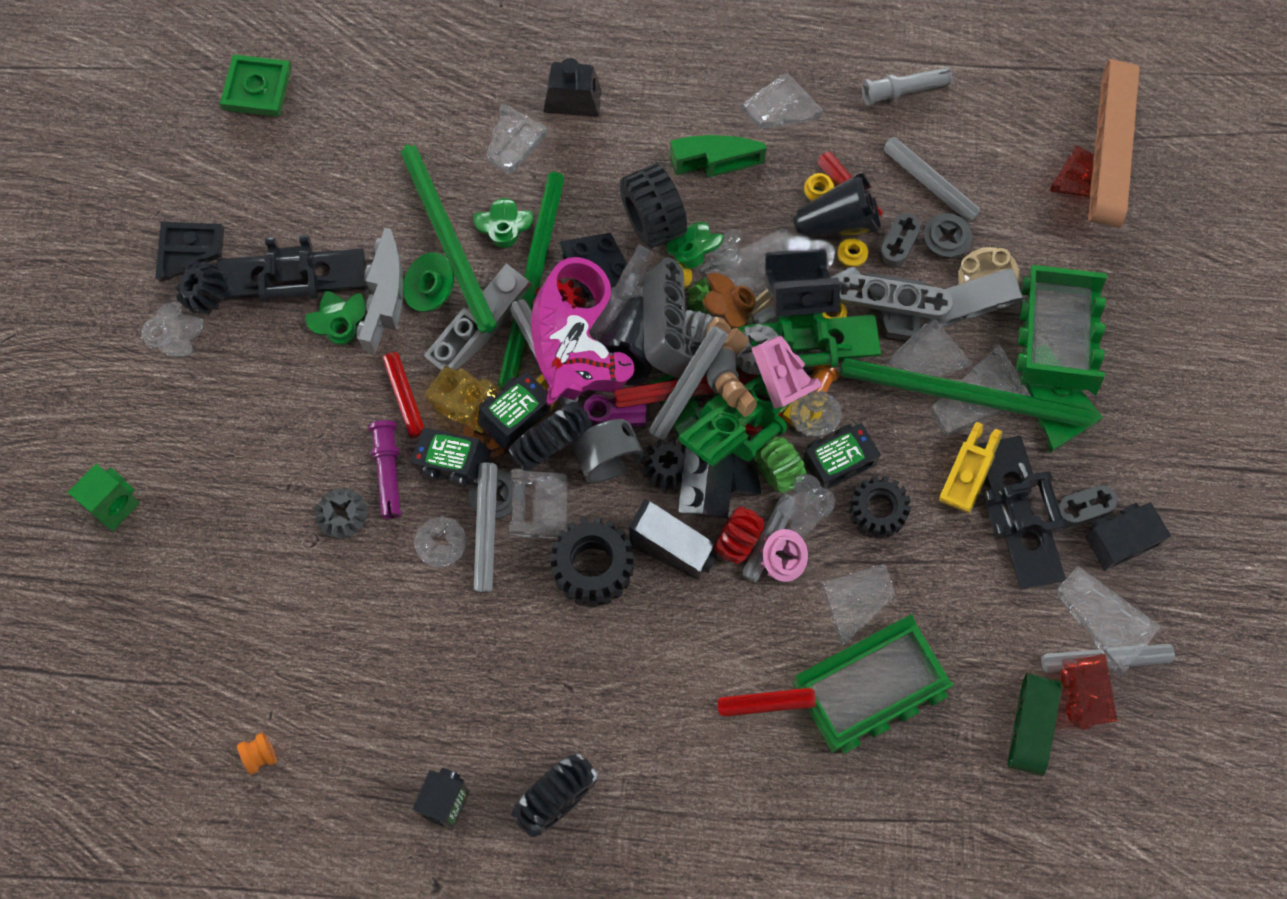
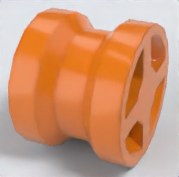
(256, 753)

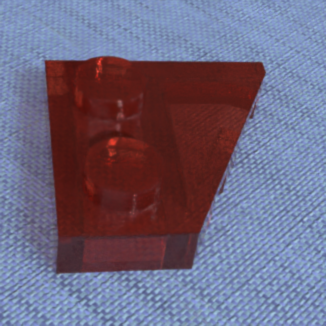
(1076, 174)

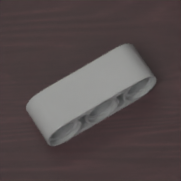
(980, 296)

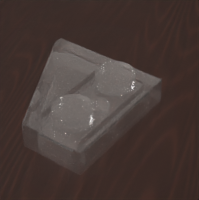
(781, 104)

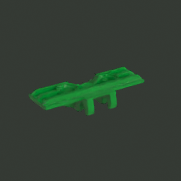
(812, 333)
(723, 427)

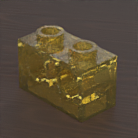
(459, 395)

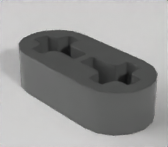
(905, 243)
(1088, 512)

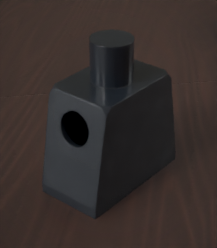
(572, 89)

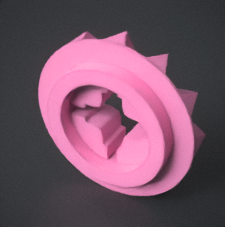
(791, 544)

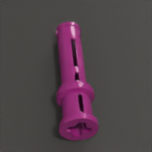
(385, 454)

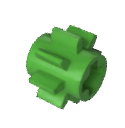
(696, 296)

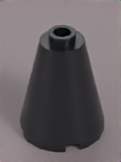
(840, 211)
(627, 336)

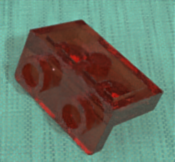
(1088, 690)

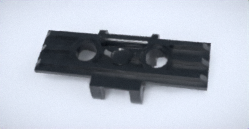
(293, 266)
(1013, 517)

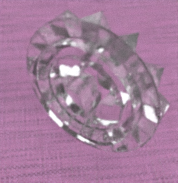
(816, 402)
(442, 555)

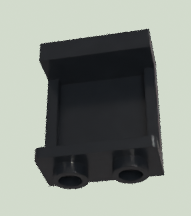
(801, 282)

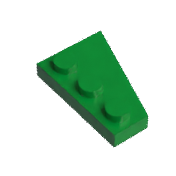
(1059, 432)

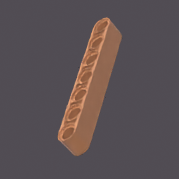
(1114, 144)

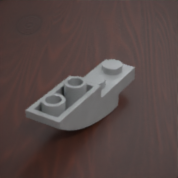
(386, 289)
(462, 335)

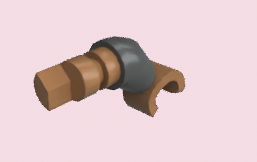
(722, 372)

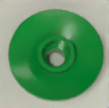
(428, 282)

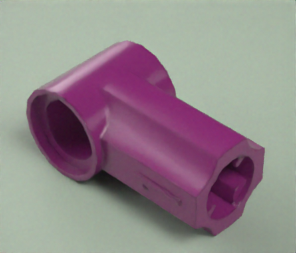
(634, 414)

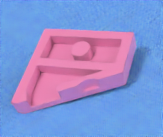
(783, 372)

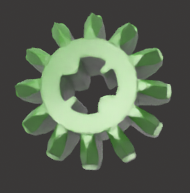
(779, 464)

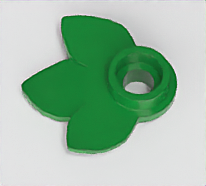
(503, 222)
(693, 245)
(335, 315)

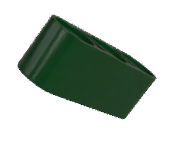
(1034, 724)

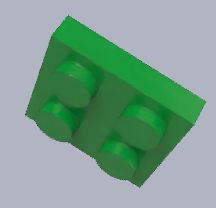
(256, 85)

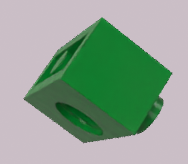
(105, 496)

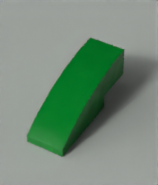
(716, 154)

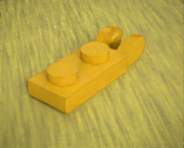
(970, 470)

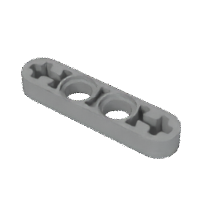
(890, 300)

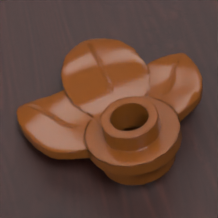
(728, 300)

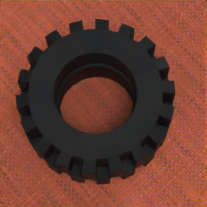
(653, 205)
(585, 537)

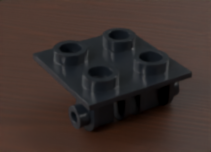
(600, 250)

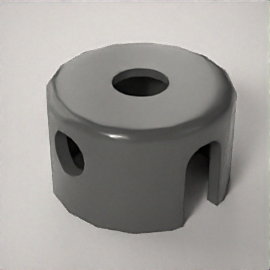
(601, 450)

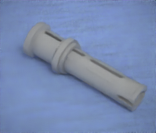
(894, 86)

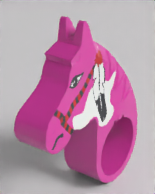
(562, 341)

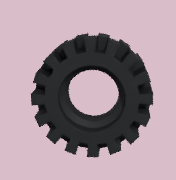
(884, 489)

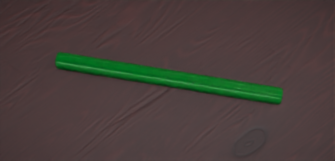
(448, 239)
(533, 272)
(966, 392)

